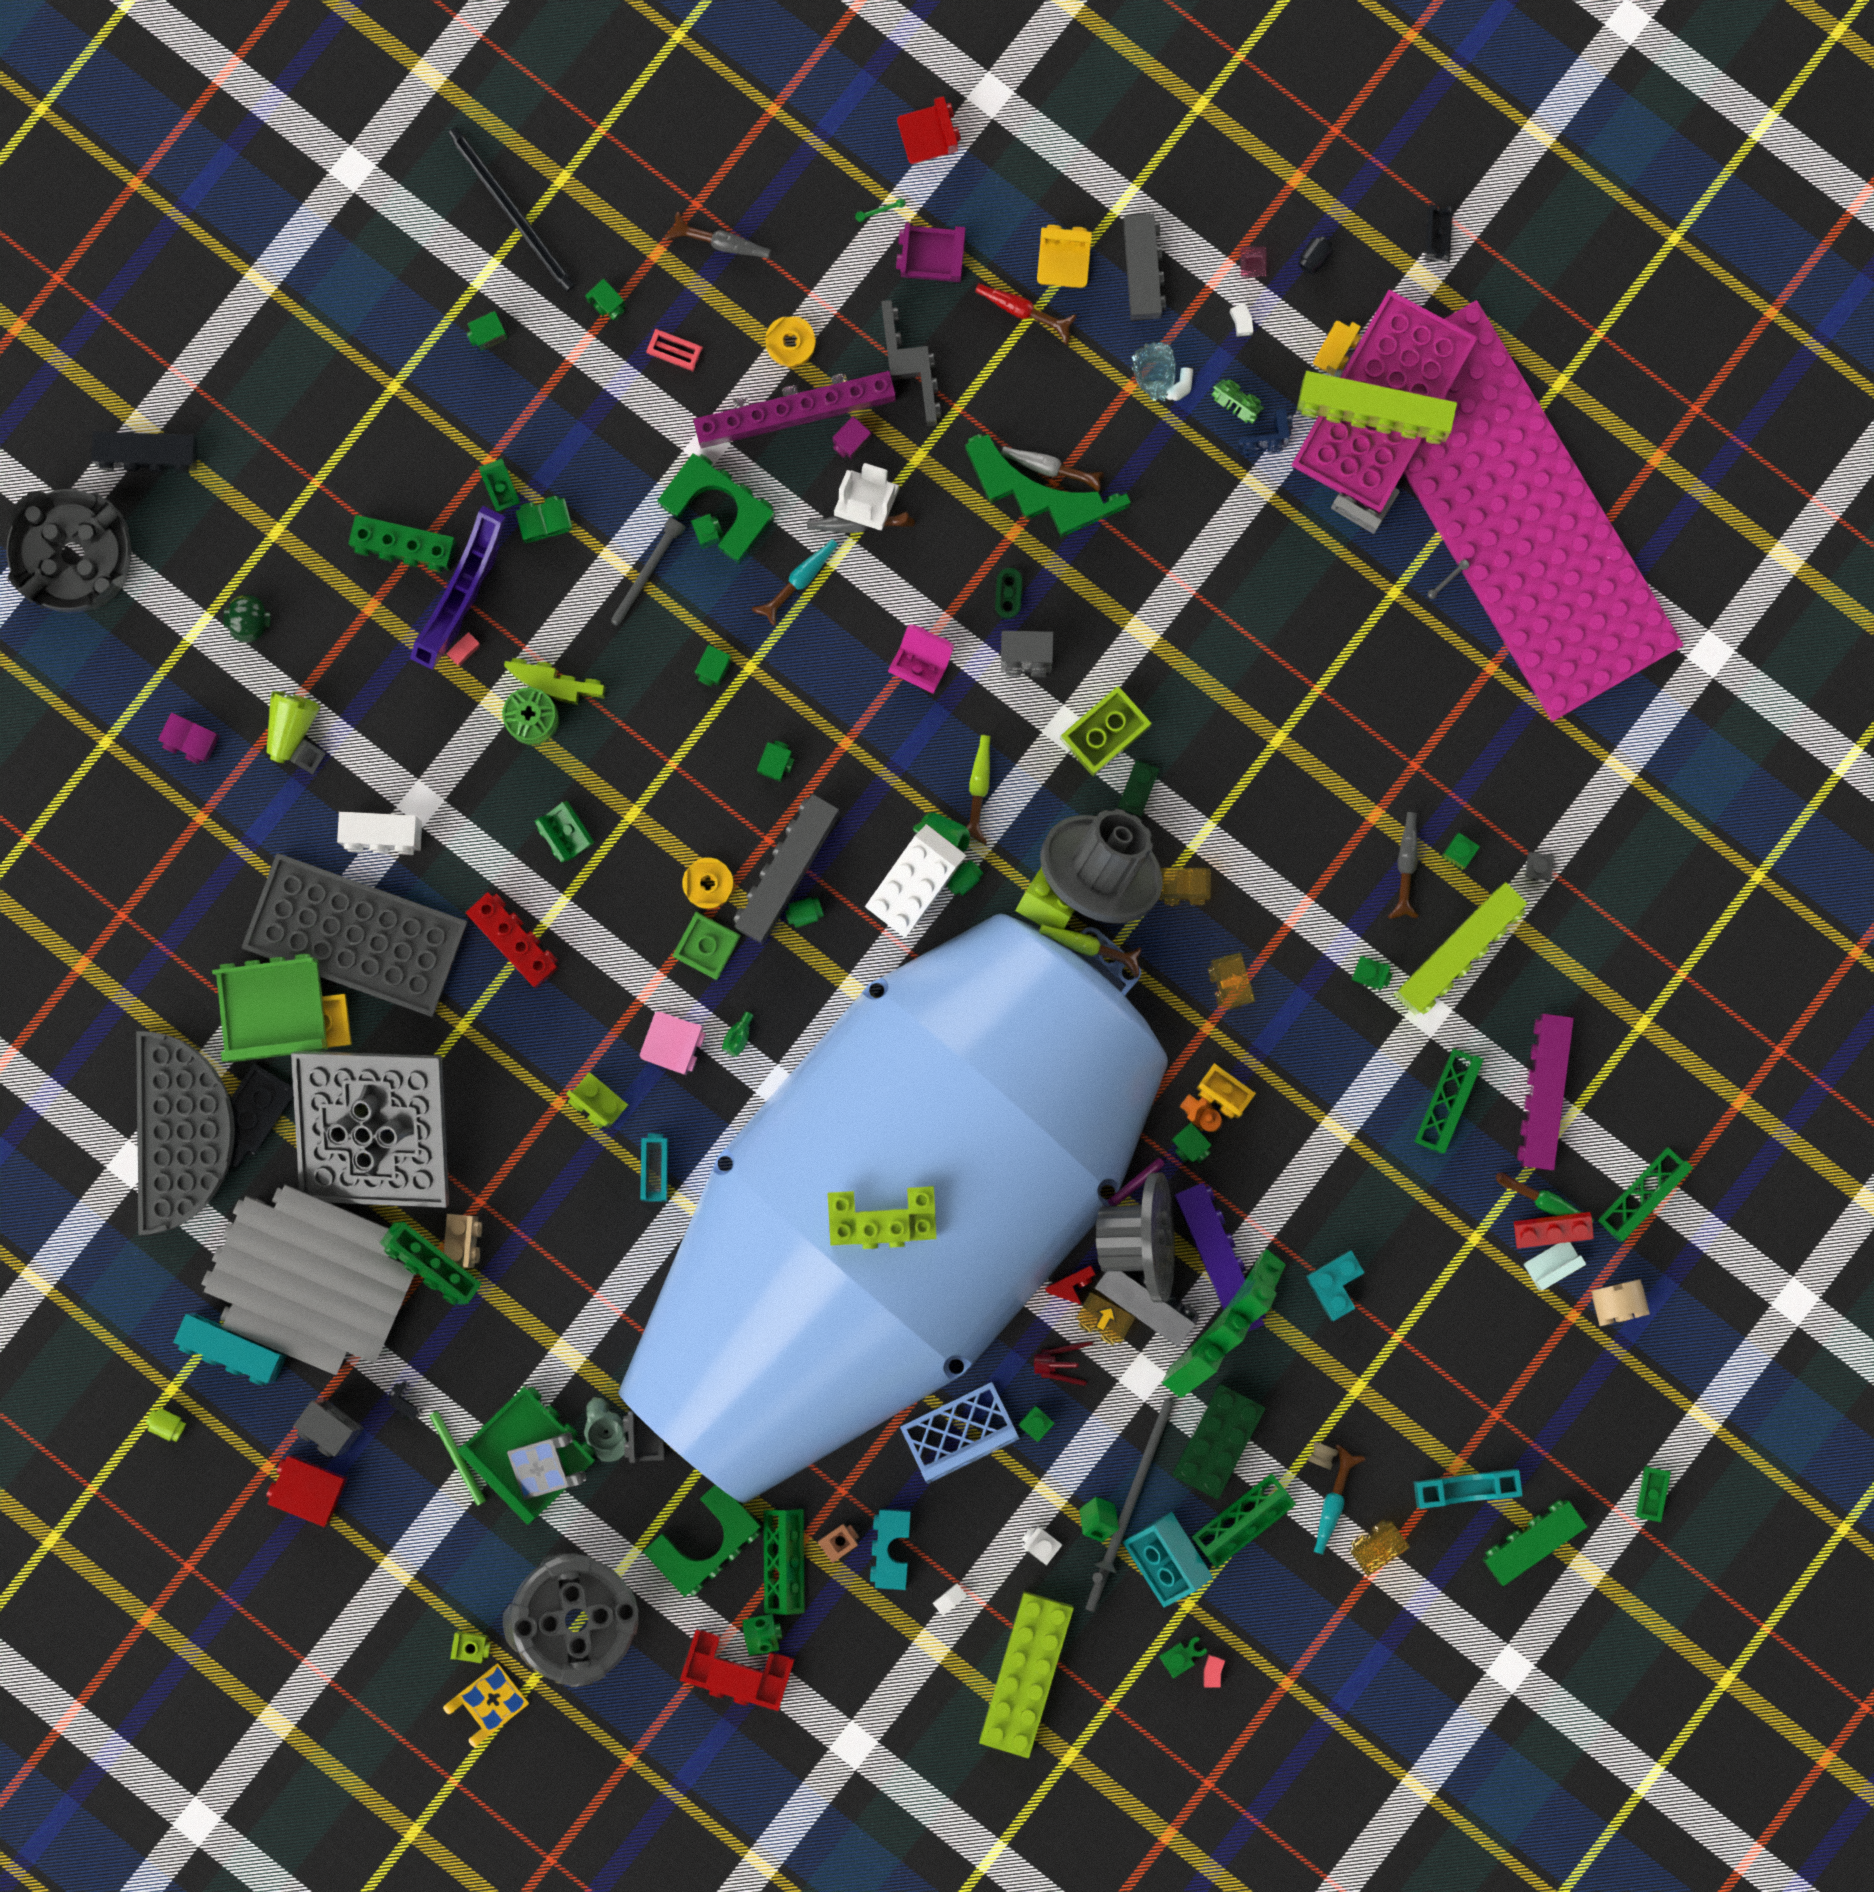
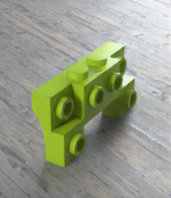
(882, 1226)

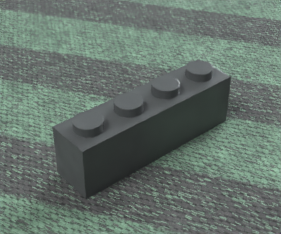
(1142, 266)

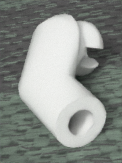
(1182, 387)

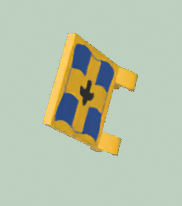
(491, 1702)

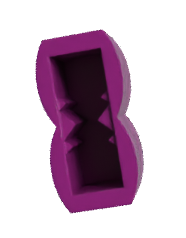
(188, 738)

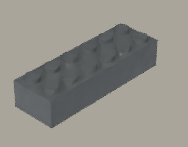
(787, 869)

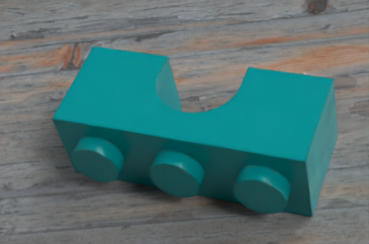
(888, 1572)

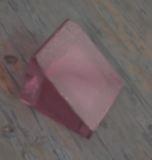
(1253, 261)

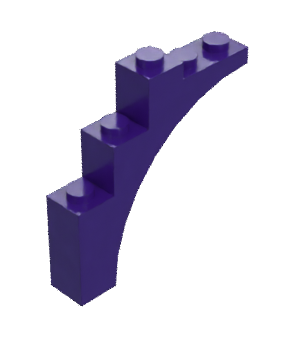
(462, 590)

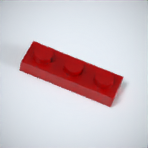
(1553, 1230)

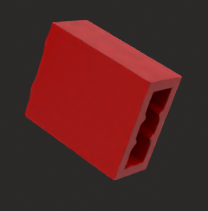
(306, 1490)

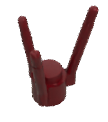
(1046, 1364)

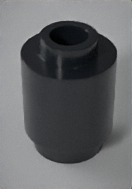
(1315, 255)

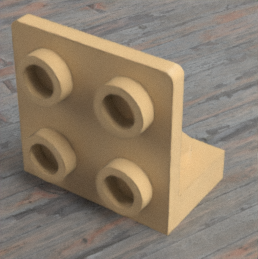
(461, 1239)

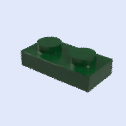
(1138, 788)

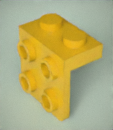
(1064, 256)
(1225, 1091)

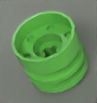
(541, 726)

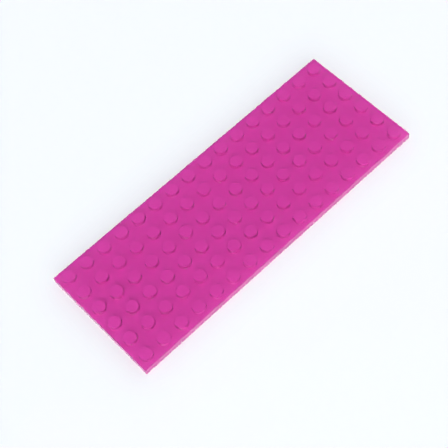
(1534, 535)

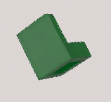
(1099, 1519)

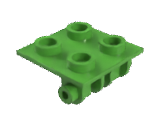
(1230, 390)

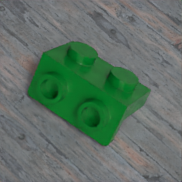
(564, 832)

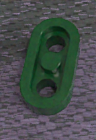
(1008, 594)

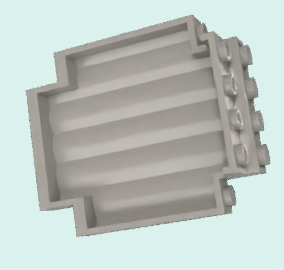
(307, 1279)

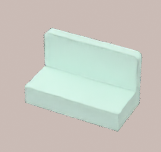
(1553, 1265)

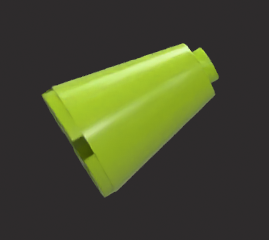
(288, 723)

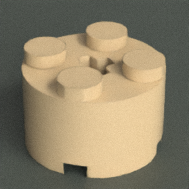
(1620, 1302)

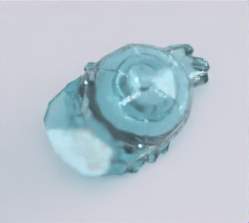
(1154, 369)

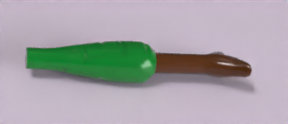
(1543, 1199)

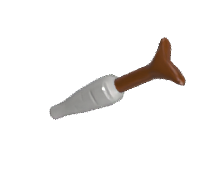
(1052, 466)

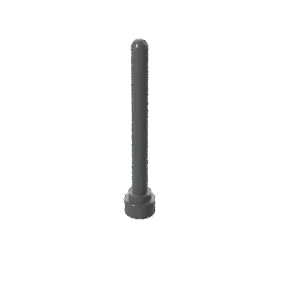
(672, 530)

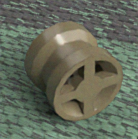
(1322, 1455)

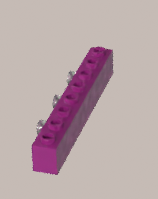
(794, 408)

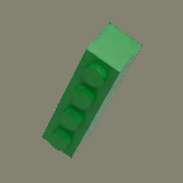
(1533, 1542)

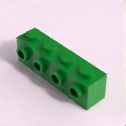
(402, 543)
(430, 1263)

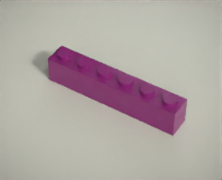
(1546, 1092)

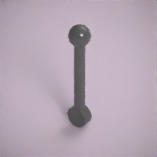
(1463, 565)

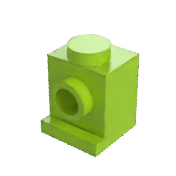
(460, 1642)

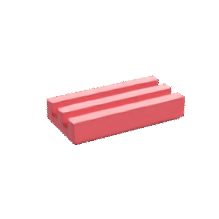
(694, 358)

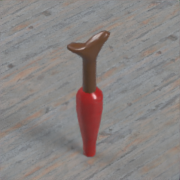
(1024, 309)

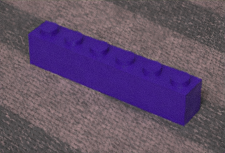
(1213, 1244)

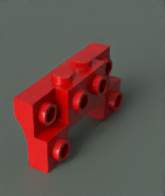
(735, 1679)

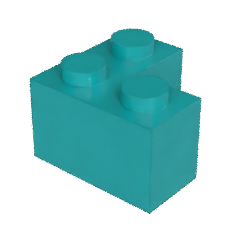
(1328, 1284)

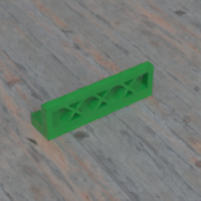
(1457, 1105)
(1652, 1201)
(1247, 1524)
(788, 1561)

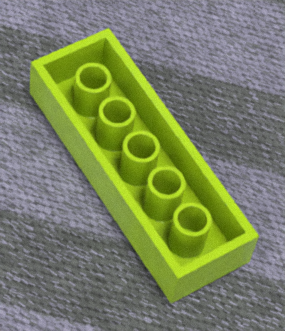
(1376, 407)
(1463, 946)
(1026, 1674)

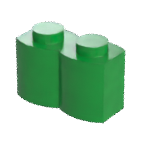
(544, 520)

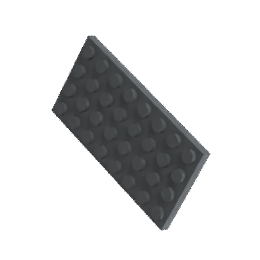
(356, 934)

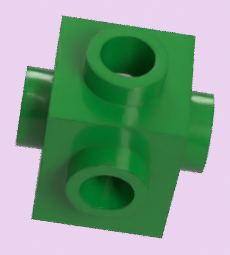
(761, 1634)

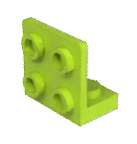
(597, 1100)

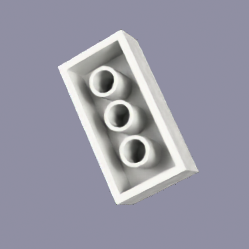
(915, 880)

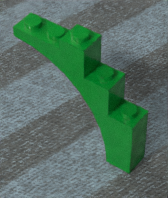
(1229, 1328)

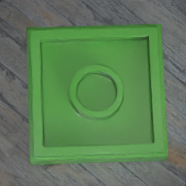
(706, 946)

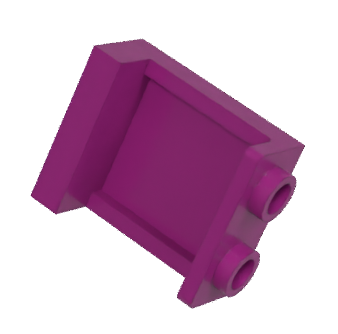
(931, 253)

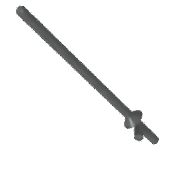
(1106, 1564)

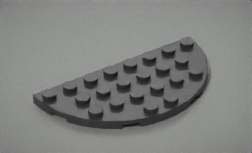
(181, 1132)

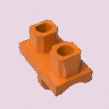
(1201, 1114)

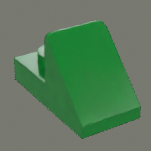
(499, 484)

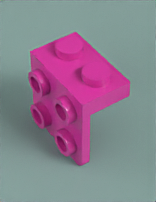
(922, 658)

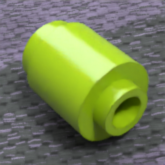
(165, 1424)

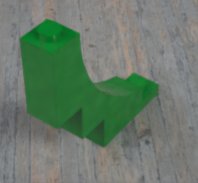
(1068, 509)

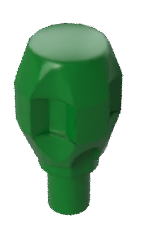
(737, 1036)

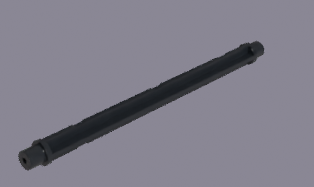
(511, 209)

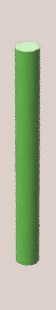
(457, 1458)

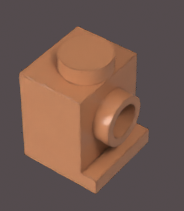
(835, 1551)

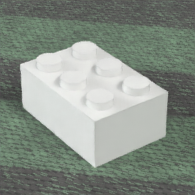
(379, 832)

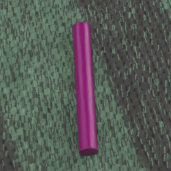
(1135, 1183)

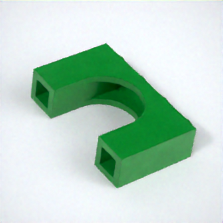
(698, 477)
(688, 1573)

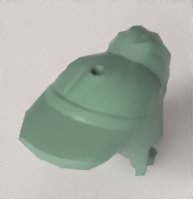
(609, 1445)

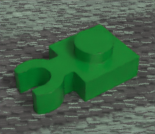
(1179, 1658)

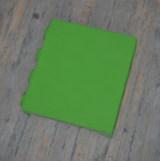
(271, 1008)

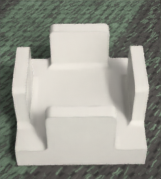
(866, 497)

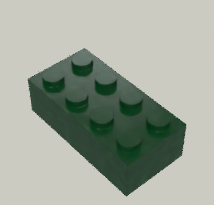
(1218, 1441)

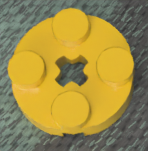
(790, 355)
(698, 872)

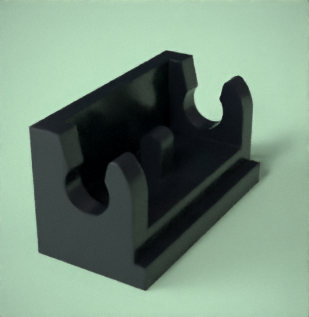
(1438, 233)

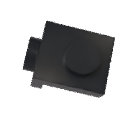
(404, 1408)

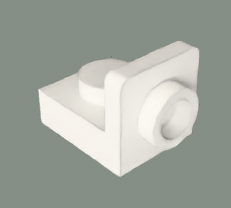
(1040, 1544)

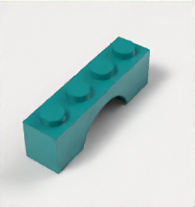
(1467, 1488)

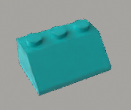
(1167, 1560)

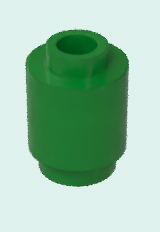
(964, 878)
(804, 912)

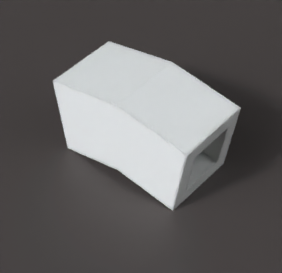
(1242, 320)
(949, 1599)

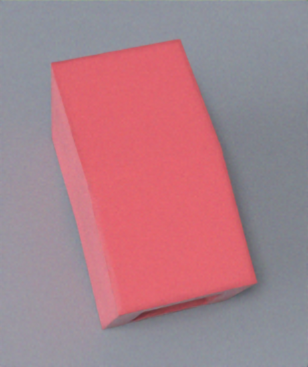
(463, 649)
(1212, 1671)

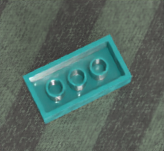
(230, 1349)

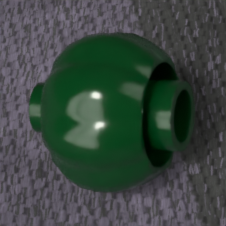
(246, 618)

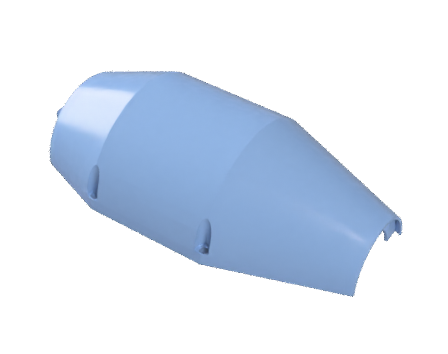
(980, 1072)

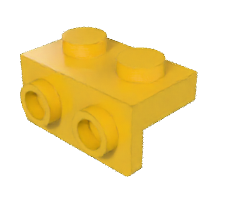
(1335, 347)

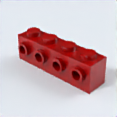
(512, 940)

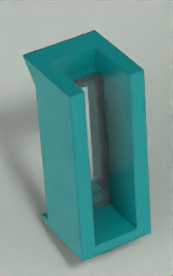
(654, 1168)

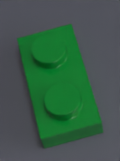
(1652, 1494)

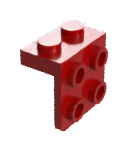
(929, 132)

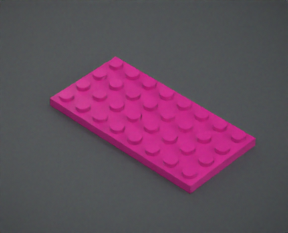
(1400, 351)

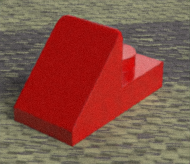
(1064, 1287)

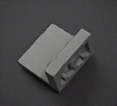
(1360, 514)

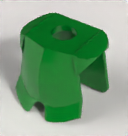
(948, 829)

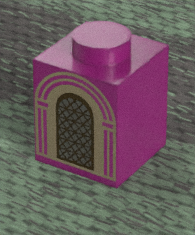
(851, 438)

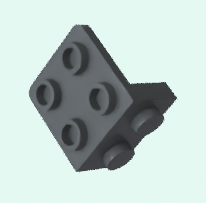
(643, 1441)

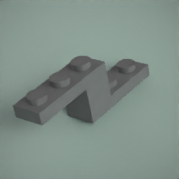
(910, 363)

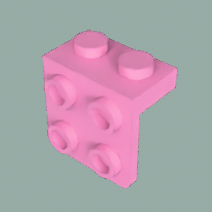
(672, 1043)

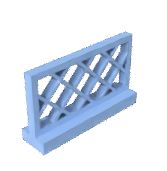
(969, 1453)

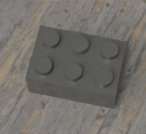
(1026, 653)
(327, 1427)

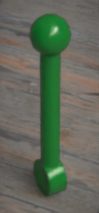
(860, 216)

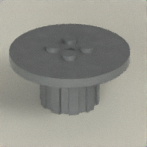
(1103, 866)
(1141, 1237)

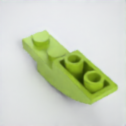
(544, 678)

